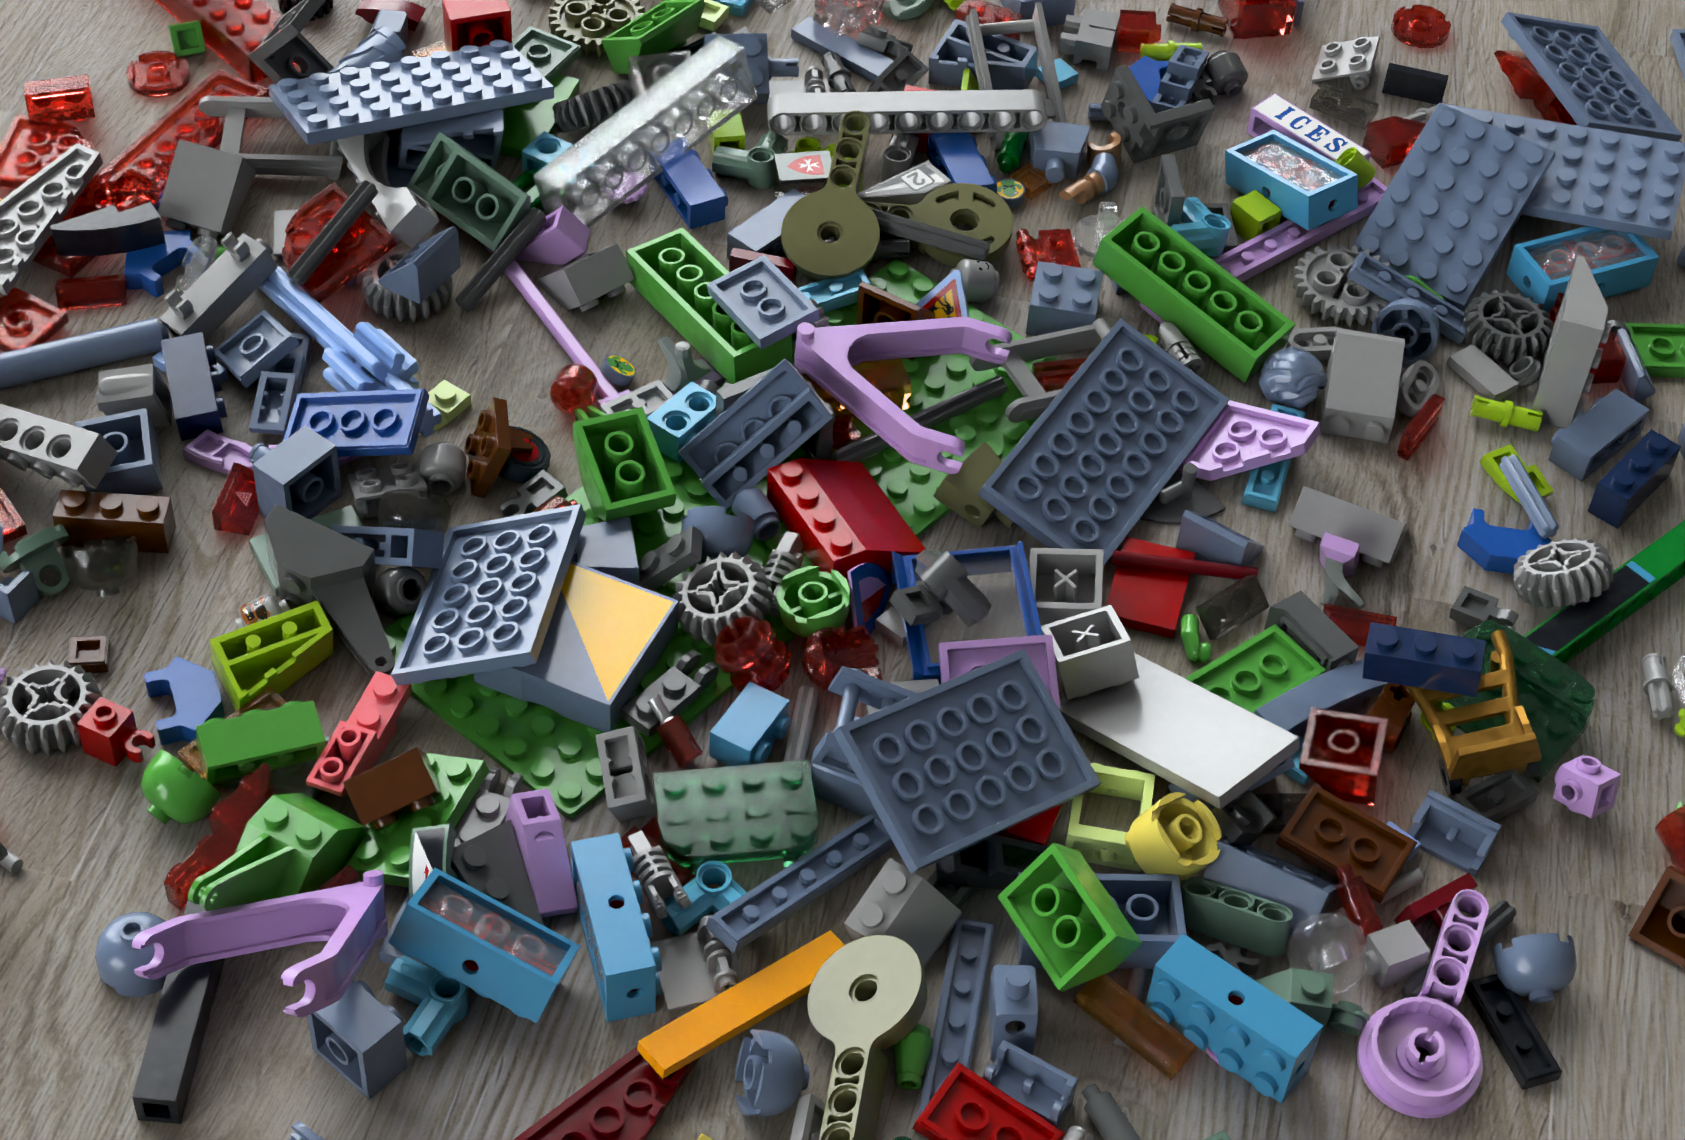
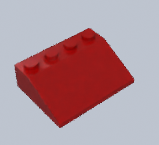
(839, 514)

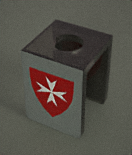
(801, 171)

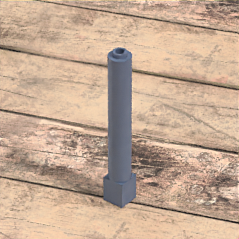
(81, 352)

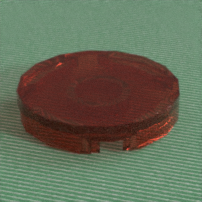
(1420, 26)
(158, 74)

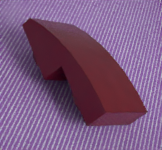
(369, 9)

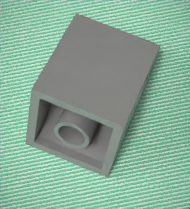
(205, 189)
(1362, 385)

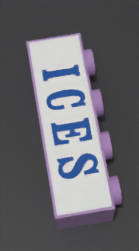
(1301, 127)

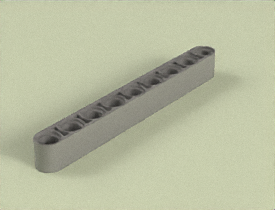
(909, 111)

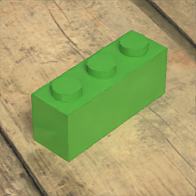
(272, 737)

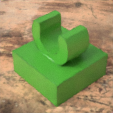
(187, 38)

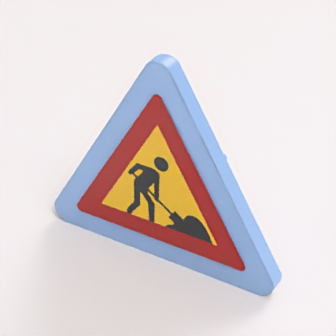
(947, 298)

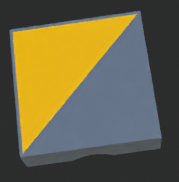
(594, 650)

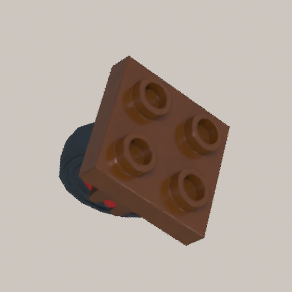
(502, 450)

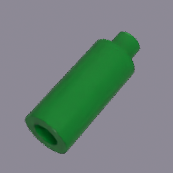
(1011, 150)

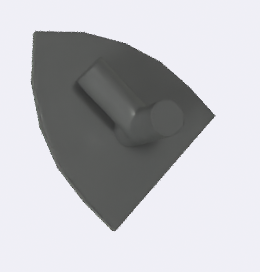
(1181, 494)

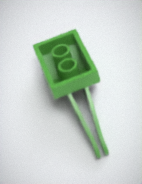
(620, 463)
(283, 852)

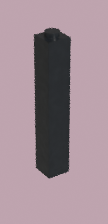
(176, 1039)

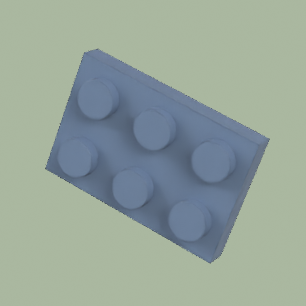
(762, 301)

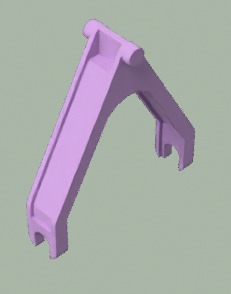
(831, 352)
(345, 916)

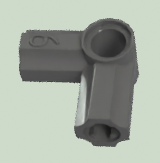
(950, 582)

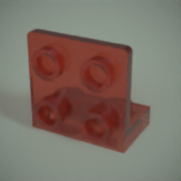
(60, 98)

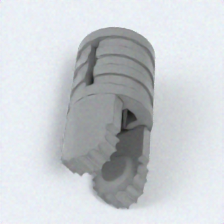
(1180, 347)

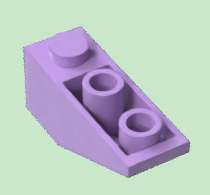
(543, 851)

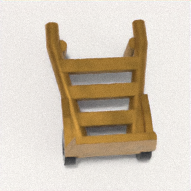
(1489, 749)

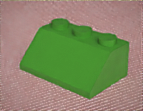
(654, 32)
(1068, 918)

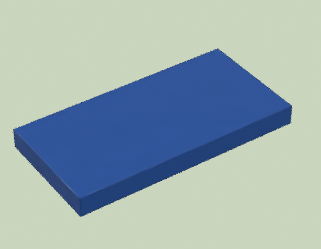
(363, 420)

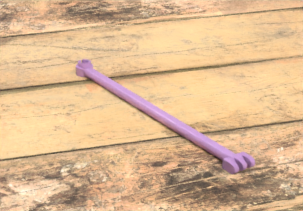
(559, 329)

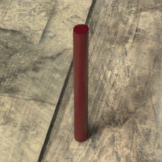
(1182, 565)

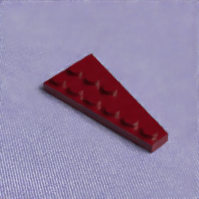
(614, 1105)

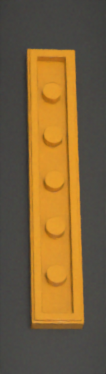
(737, 1008)

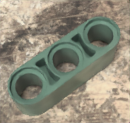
(1235, 916)

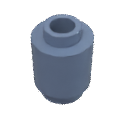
(757, 506)

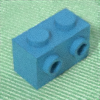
(750, 727)

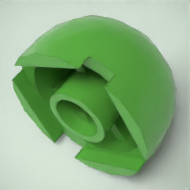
(813, 600)
(176, 791)

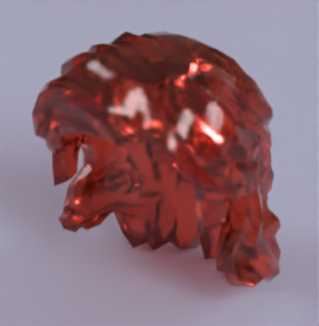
(830, 650)

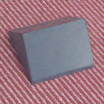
(425, 266)
(1215, 541)

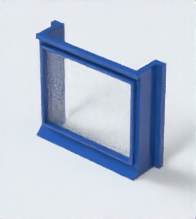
(1004, 581)

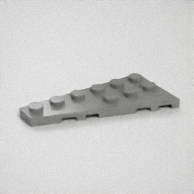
(38, 205)

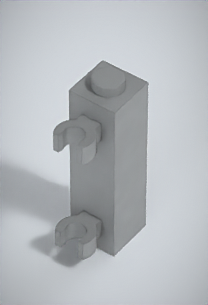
(220, 287)

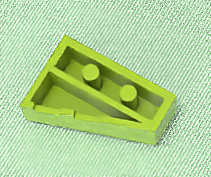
(271, 652)

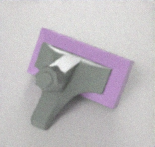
(683, 367)
(1339, 560)

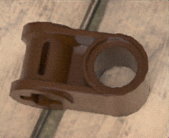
(1395, 705)

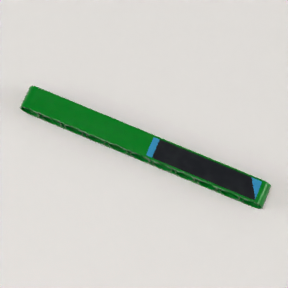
(1632, 587)

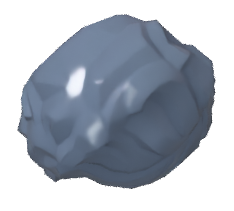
(1292, 377)

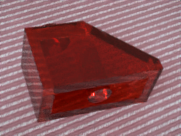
(1391, 139)

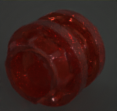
(752, 654)

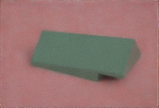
(469, 192)

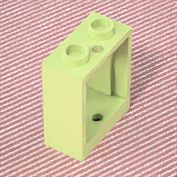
(1091, 839)

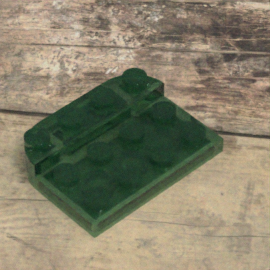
(1551, 693)
(737, 813)

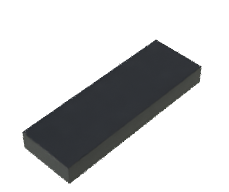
(1513, 1032)

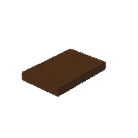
(1336, 833)

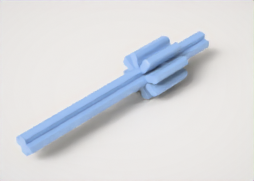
(356, 361)

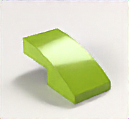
(1491, 463)

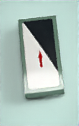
(430, 849)

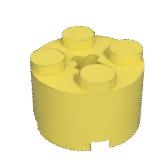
(1174, 837)

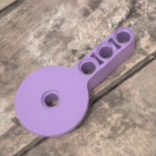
(1430, 1021)

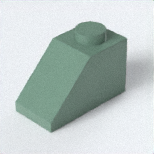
(1305, 990)

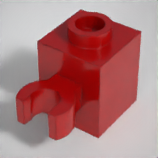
(111, 733)

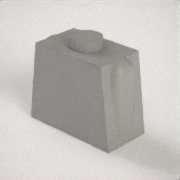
(135, 389)

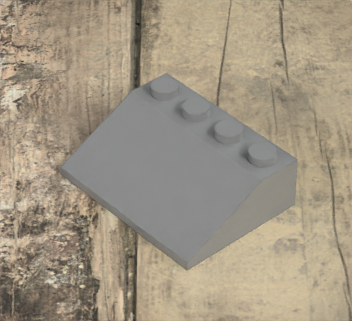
(1572, 349)

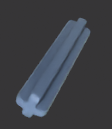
(1529, 496)

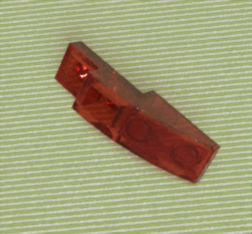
(1530, 85)
(227, 826)

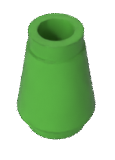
(912, 1057)

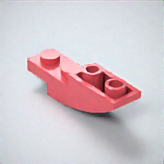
(364, 736)

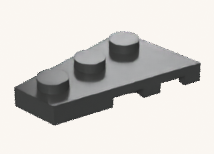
(497, 869)

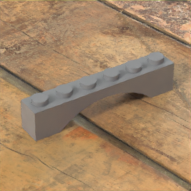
(400, 209)

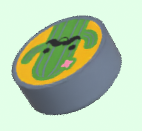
(1011, 191)
(618, 370)

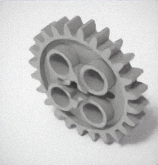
(1324, 275)

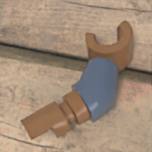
(1102, 175)

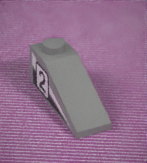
(907, 187)

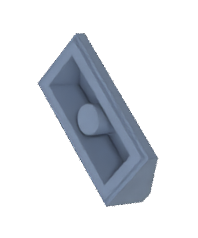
(1634, 372)

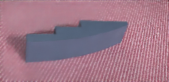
(1180, 78)
(279, 389)
(1335, 690)

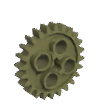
(591, 20)

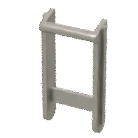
(975, 31)
(237, 109)
(1037, 347)

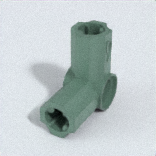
(754, 165)

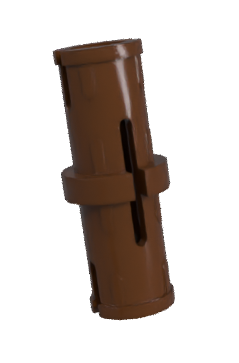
(1197, 19)

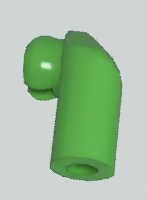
(1190, 637)

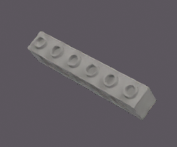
(53, 448)

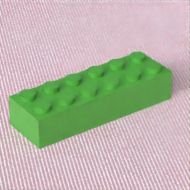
(674, 279)
(1193, 293)

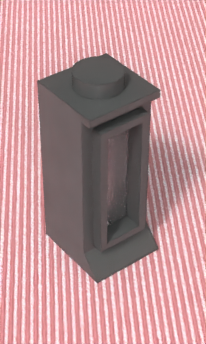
(1313, 631)

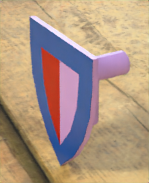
(869, 593)

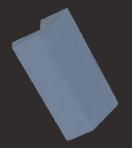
(755, 433)

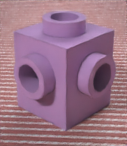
(1586, 786)

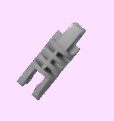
(782, 562)
(656, 875)

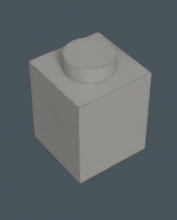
(1395, 954)

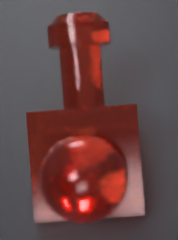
(133, 182)

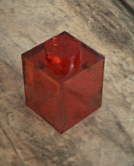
(1137, 28)

